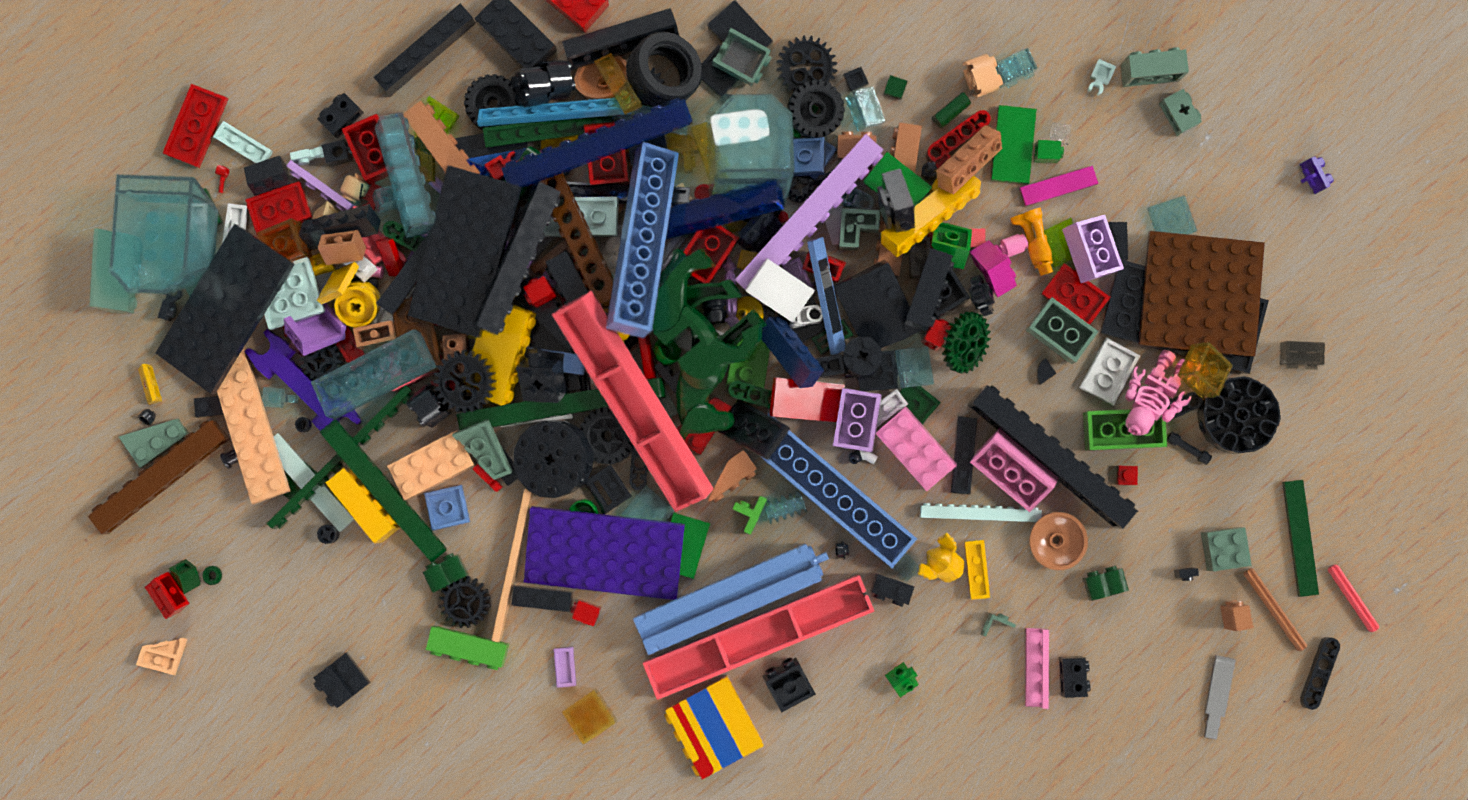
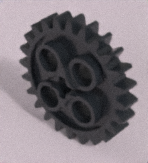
(804, 49)
(472, 365)

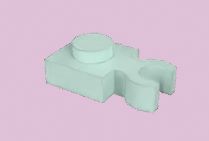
(1102, 75)
(304, 156)

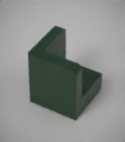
(185, 575)

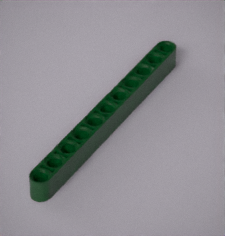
(531, 411)

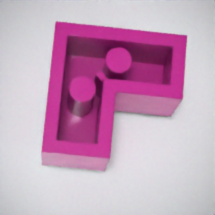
(994, 267)

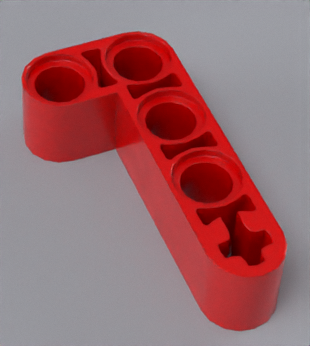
(959, 138)

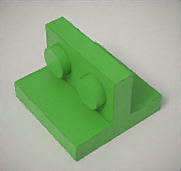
(754, 514)

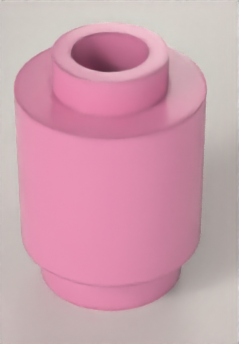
(1013, 245)

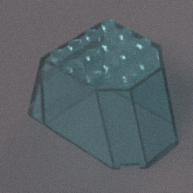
(751, 161)
(161, 233)

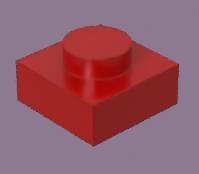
(1127, 475)

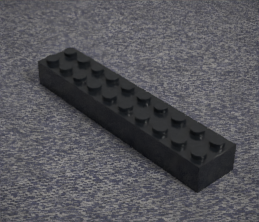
(1060, 461)

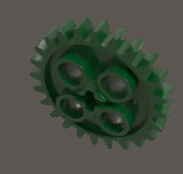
(966, 342)

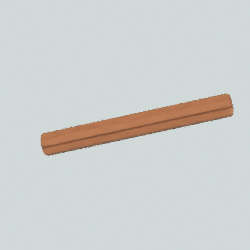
(1275, 609)

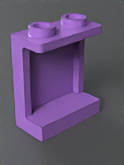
(315, 331)

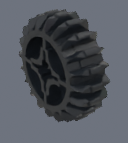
(469, 609)

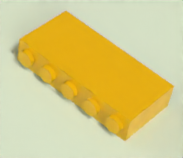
(505, 353)

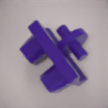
(1314, 174)

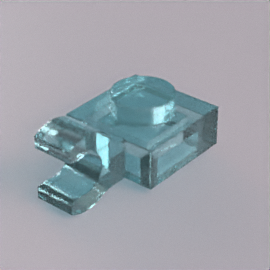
(275, 397)

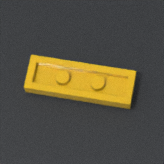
(977, 569)

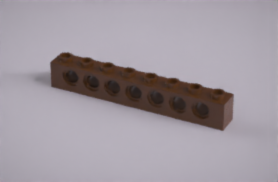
(585, 241)

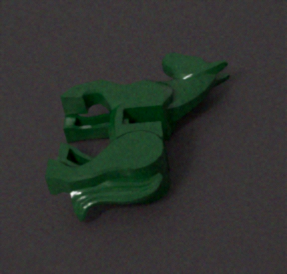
(707, 361)

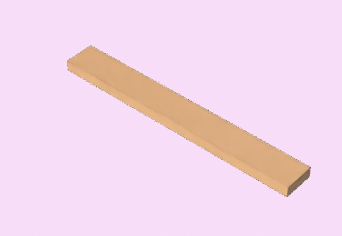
(512, 566)

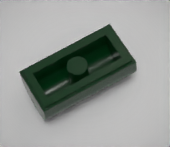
(951, 110)

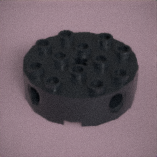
(1252, 429)
(557, 441)

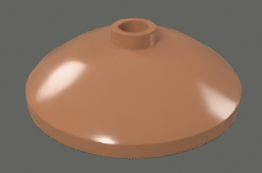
(591, 83)
(1071, 543)

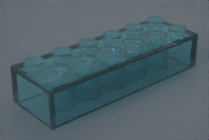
(404, 174)
(373, 374)

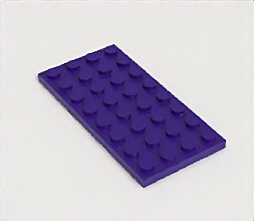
(603, 553)

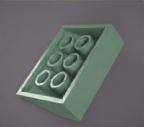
(105, 290)

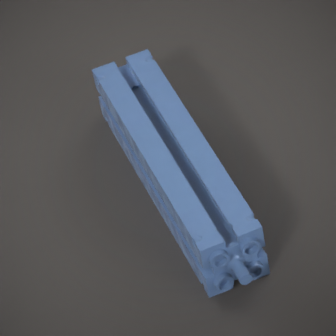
(729, 598)

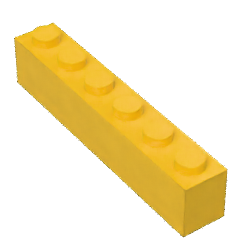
(928, 216)

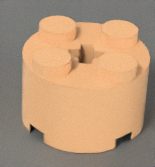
(982, 75)

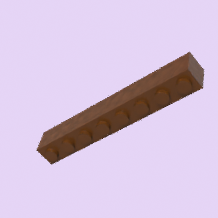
(158, 477)

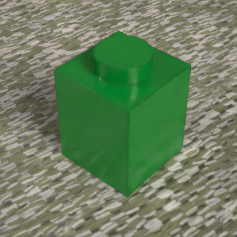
(1048, 151)

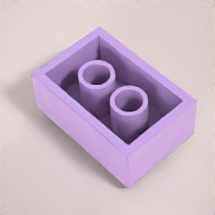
(1092, 248)
(857, 420)

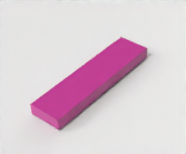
(1058, 186)

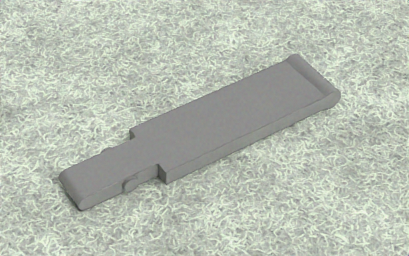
(1218, 694)

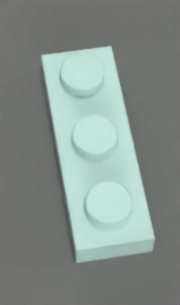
(242, 143)

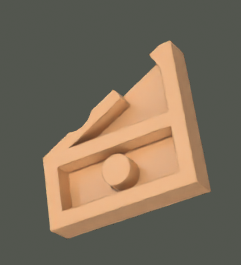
(162, 656)

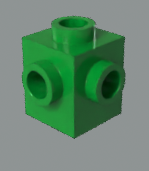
(902, 679)

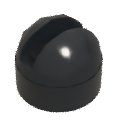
(147, 416)
(301, 426)

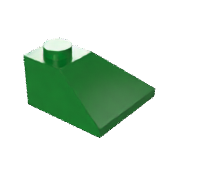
(953, 241)

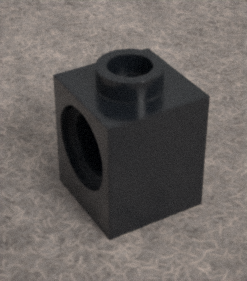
(329, 153)

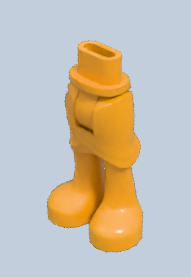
(1038, 246)

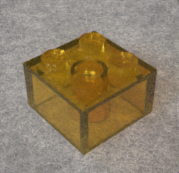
(1205, 370)
(589, 716)

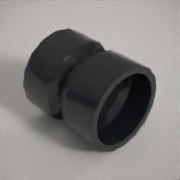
(714, 310)

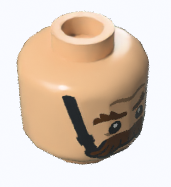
(354, 188)

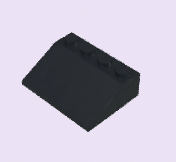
(876, 305)

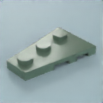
(153, 441)
(484, 446)

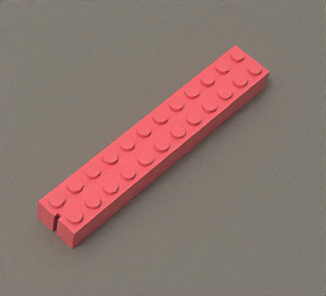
(633, 402)
(758, 636)

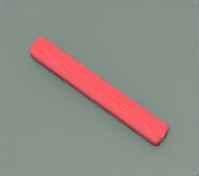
(1353, 598)

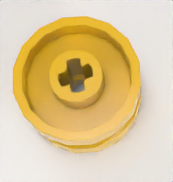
(353, 314)

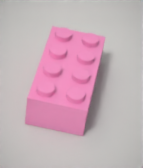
(916, 448)
(1014, 470)

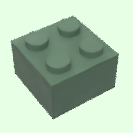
(1226, 549)

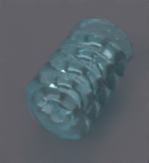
(785, 507)

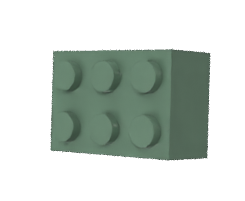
(1154, 67)
(1062, 330)

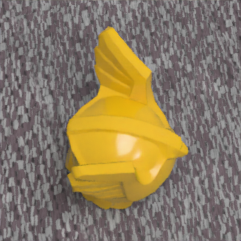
(943, 561)

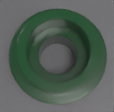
(206, 575)

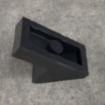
(665, 372)

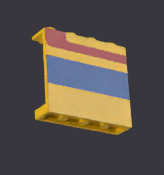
(713, 728)

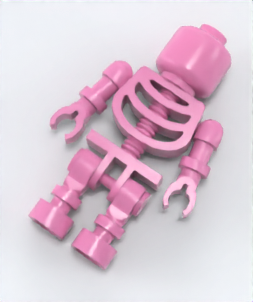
(1151, 400)

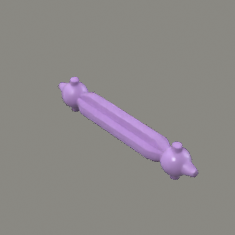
(731, 304)

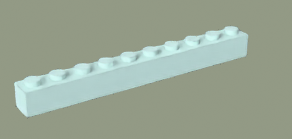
(976, 513)

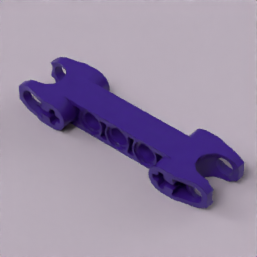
(279, 362)

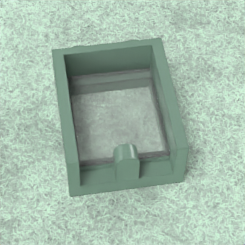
(742, 57)

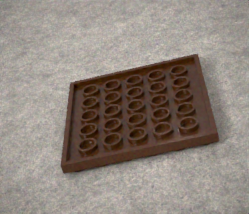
(1201, 293)

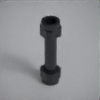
(1202, 456)

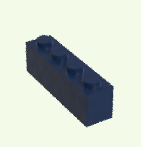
(791, 352)

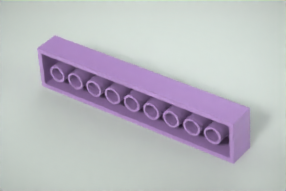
(816, 207)

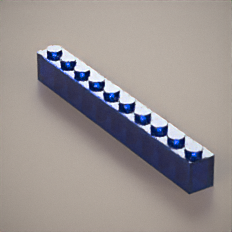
(599, 144)

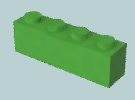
(467, 646)

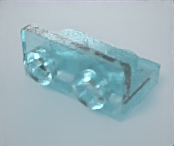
(865, 108)

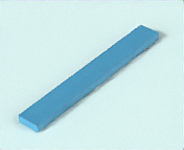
(549, 112)

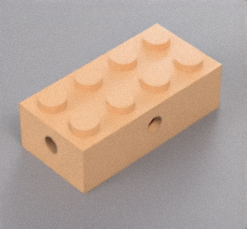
(430, 466)

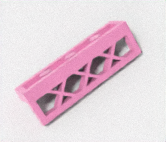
(1037, 667)

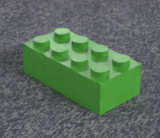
(1108, 432)

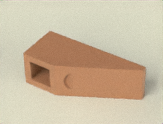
(734, 471)

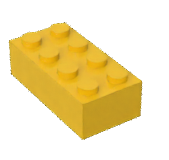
(362, 505)

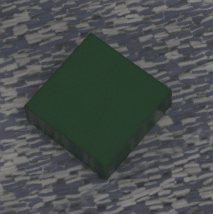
(895, 87)

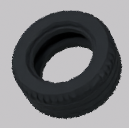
(676, 50)

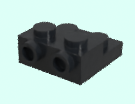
(341, 680)
(788, 684)

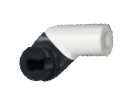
(858, 456)

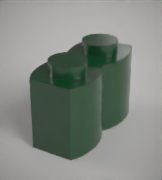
(444, 573)
(1106, 583)

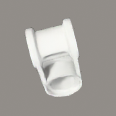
(804, 318)

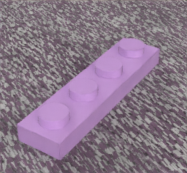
(314, 183)

